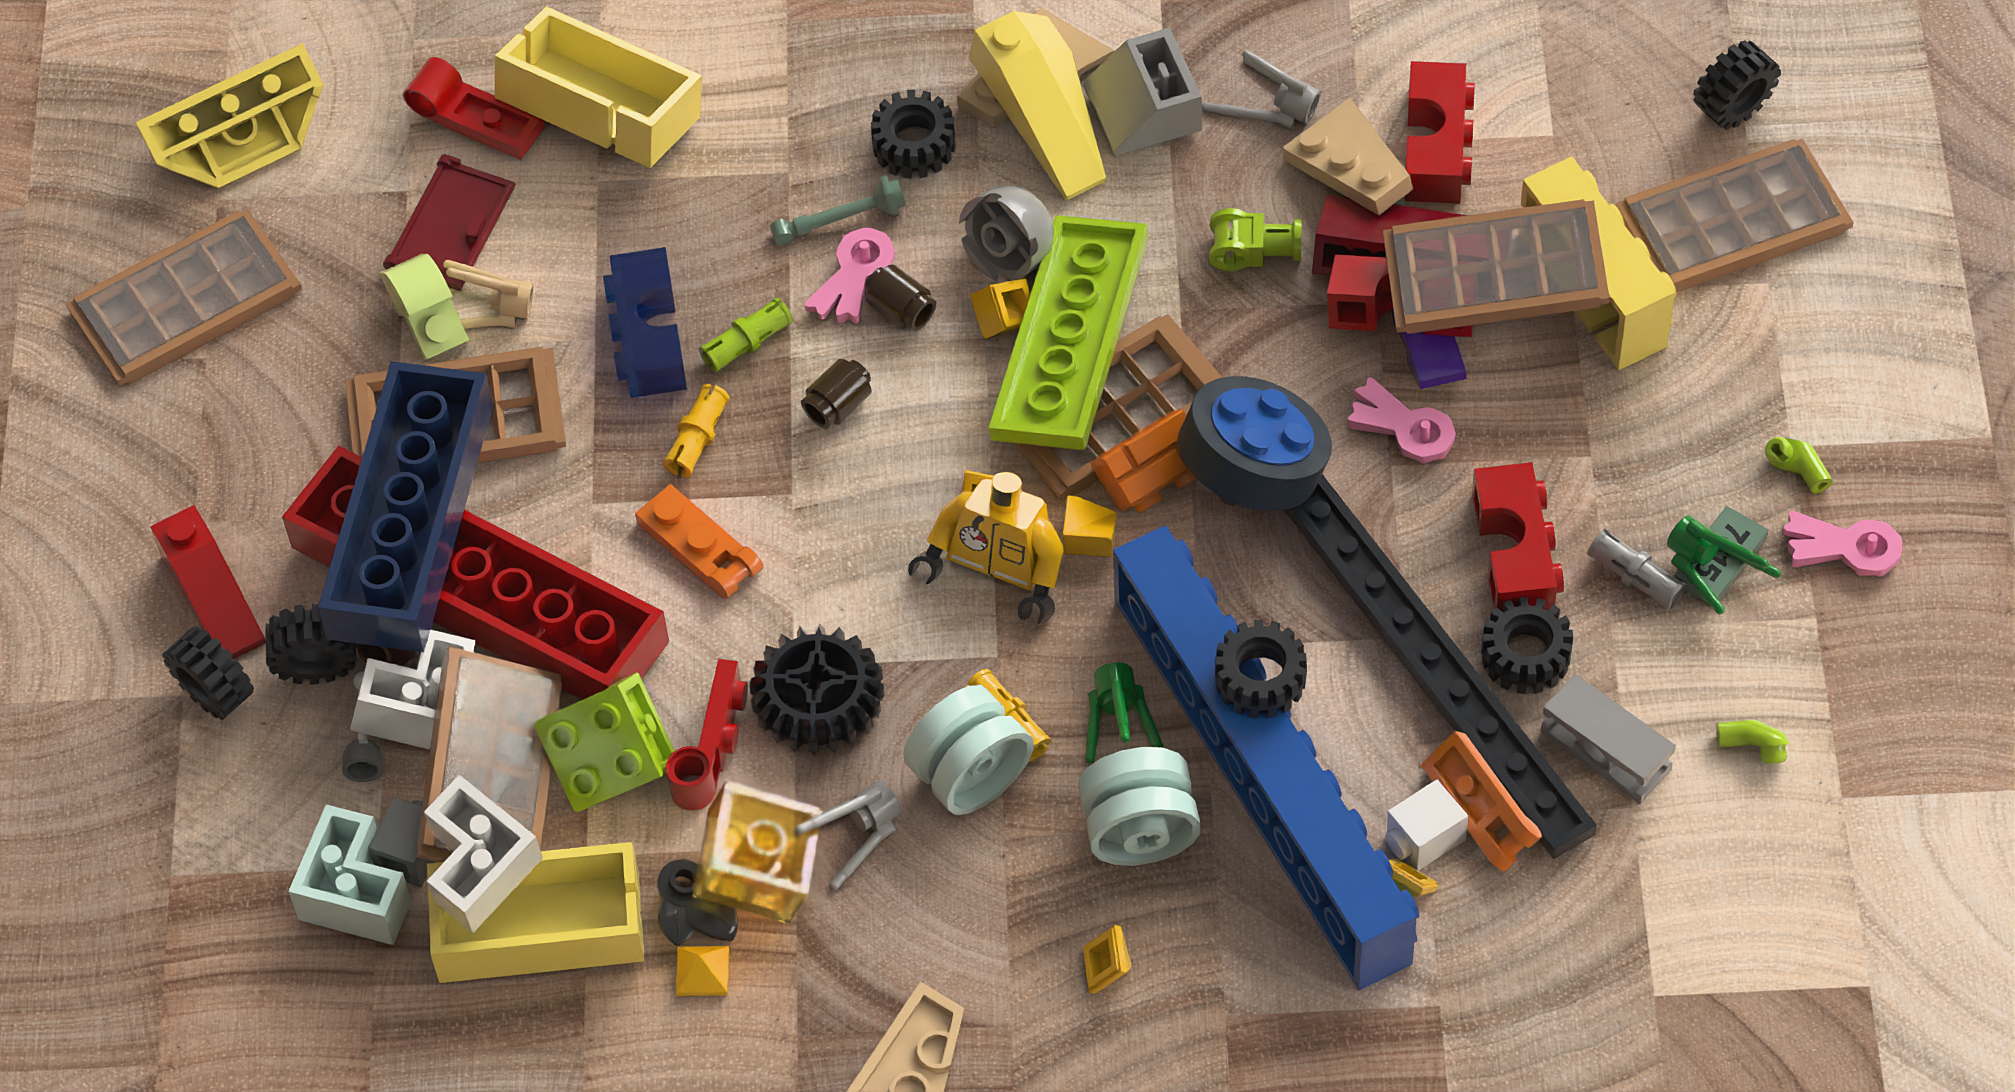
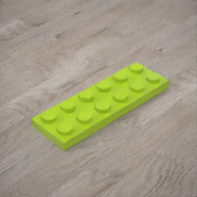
(1069, 333)

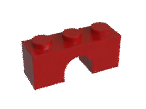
(1439, 102)
(1362, 293)
(1511, 504)

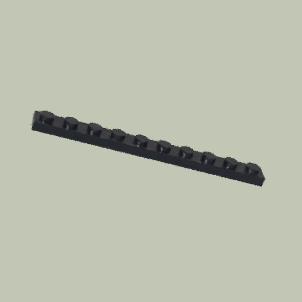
(1441, 668)

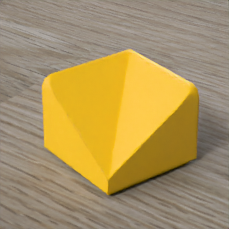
(1001, 307)
(1088, 528)

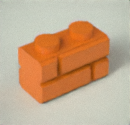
(1144, 464)

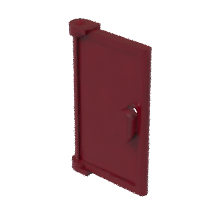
(453, 208)

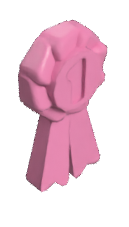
(858, 258)
(1420, 433)
(1866, 546)

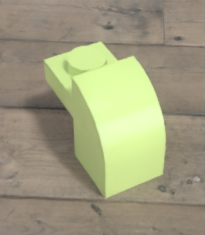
(426, 303)

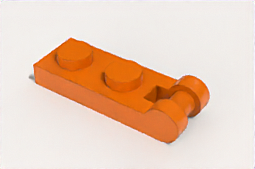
(698, 541)
(1483, 798)

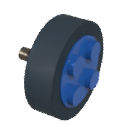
(1254, 443)

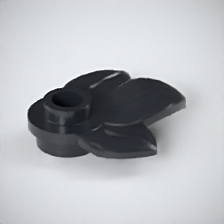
(684, 913)

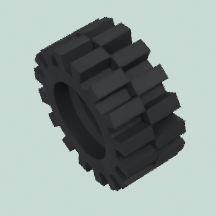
(1736, 84)
(913, 113)
(1530, 621)
(300, 648)
(208, 672)

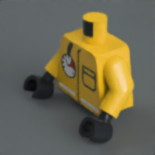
(1001, 536)

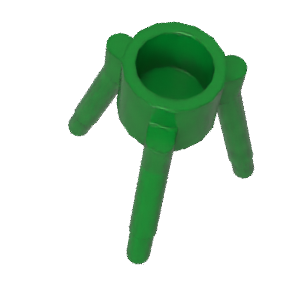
(1699, 544)
(1117, 695)

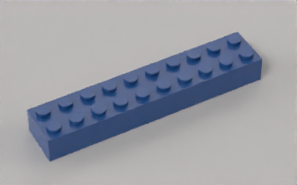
(1267, 764)

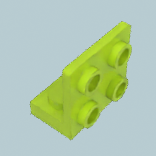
(606, 743)

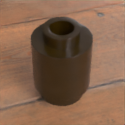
(900, 297)
(837, 393)

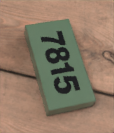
(1723, 568)

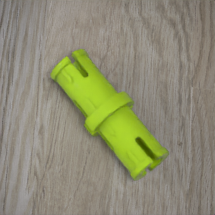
(745, 335)

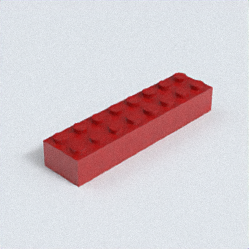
(506, 593)

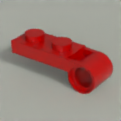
(445, 99)
(717, 740)

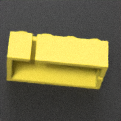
(598, 86)
(1637, 290)
(564, 915)

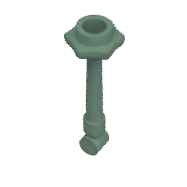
(886, 197)

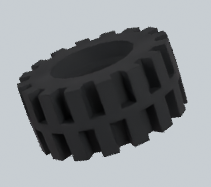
(1260, 643)

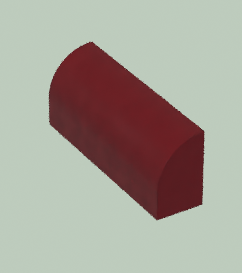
(1357, 231)

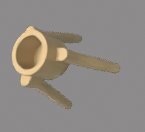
(509, 295)

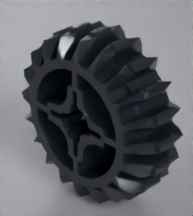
(841, 702)

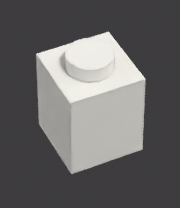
(1426, 826)

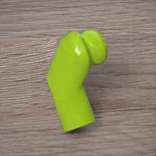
(1799, 458)
(1755, 733)

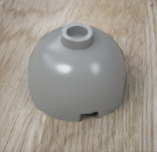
(1006, 232)

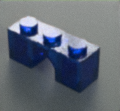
(650, 353)

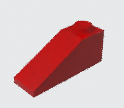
(207, 581)

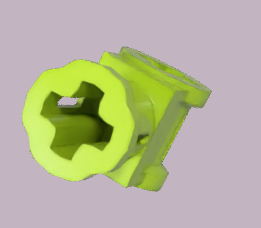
(1251, 239)

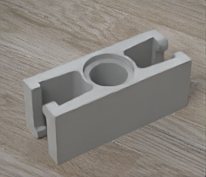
(1607, 738)

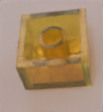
(754, 855)

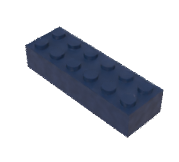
(406, 507)

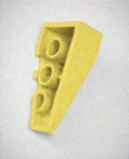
(1042, 95)

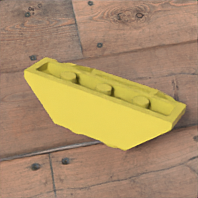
(237, 121)

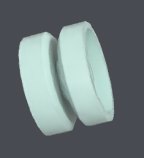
(968, 749)
(1139, 806)

